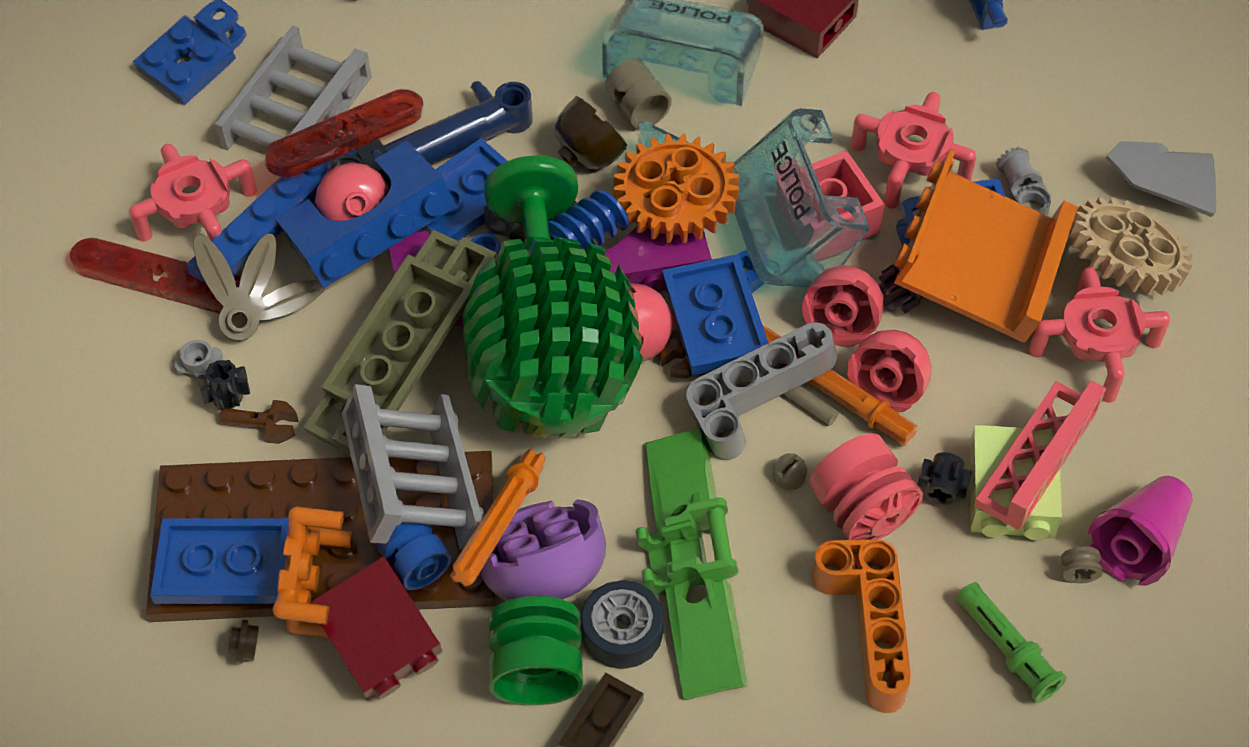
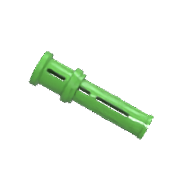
(1022, 656)

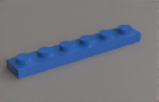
(260, 217)

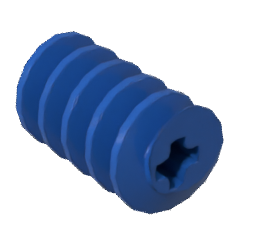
(590, 220)

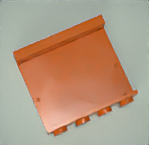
(982, 252)

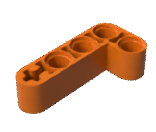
(874, 623)

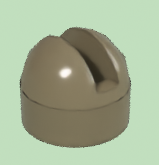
(796, 474)

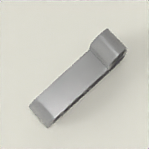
(764, 386)

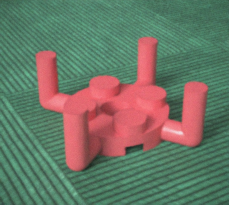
(908, 155)
(193, 207)
(1101, 344)

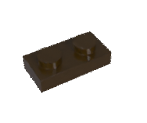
(603, 715)

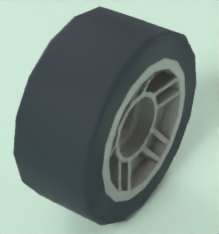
(632, 606)

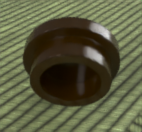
(243, 641)

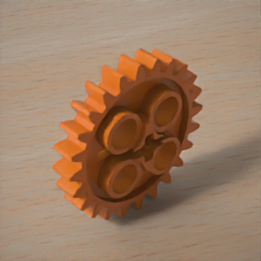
(676, 188)

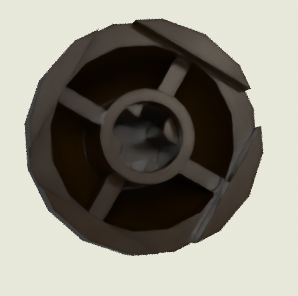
(586, 136)

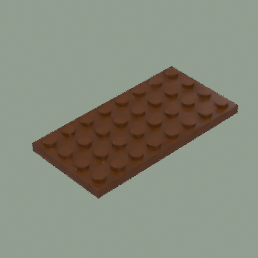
(330, 484)

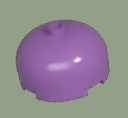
(547, 552)

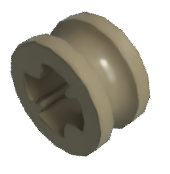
(1081, 564)

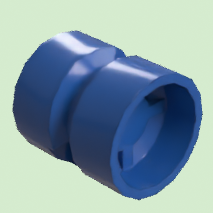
(416, 555)

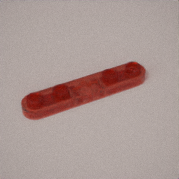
(324, 141)
(128, 267)

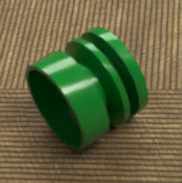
(535, 651)

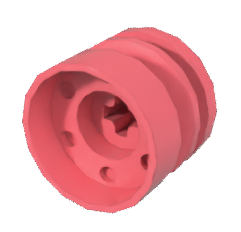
(865, 488)

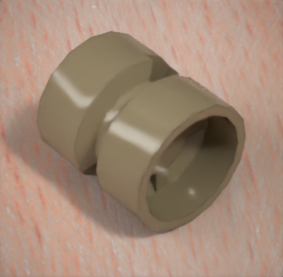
(637, 93)

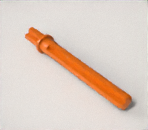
(875, 412)
(521, 480)

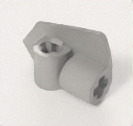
(1174, 176)

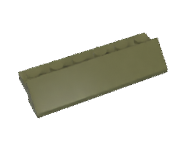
(401, 332)

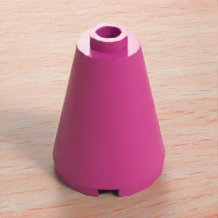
(1142, 530)

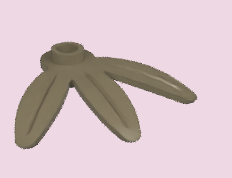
(254, 279)

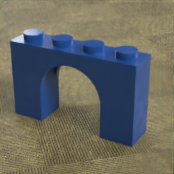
(338, 247)

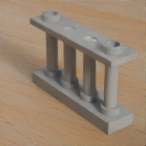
(331, 99)
(379, 481)

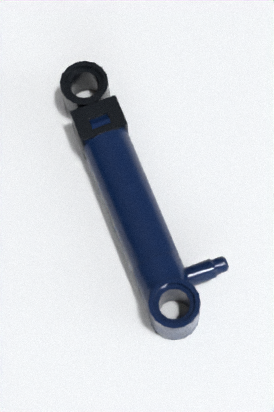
(505, 112)

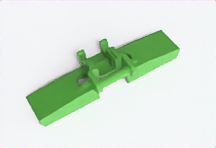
(705, 631)

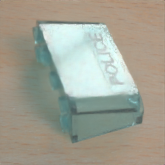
(688, 38)
(782, 209)

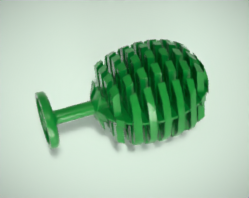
(548, 320)

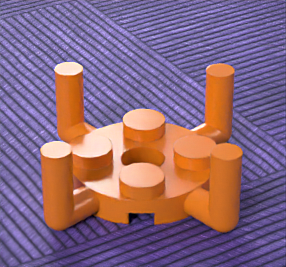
(299, 574)

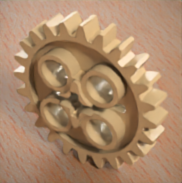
(1130, 246)

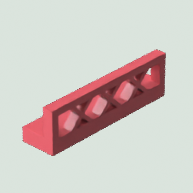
(1066, 432)

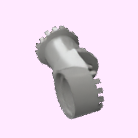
(1024, 181)

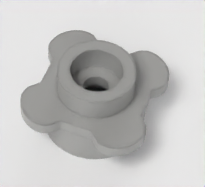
(194, 351)

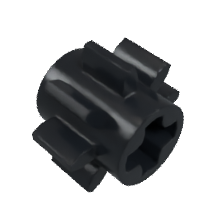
(894, 294)
(224, 384)
(944, 478)

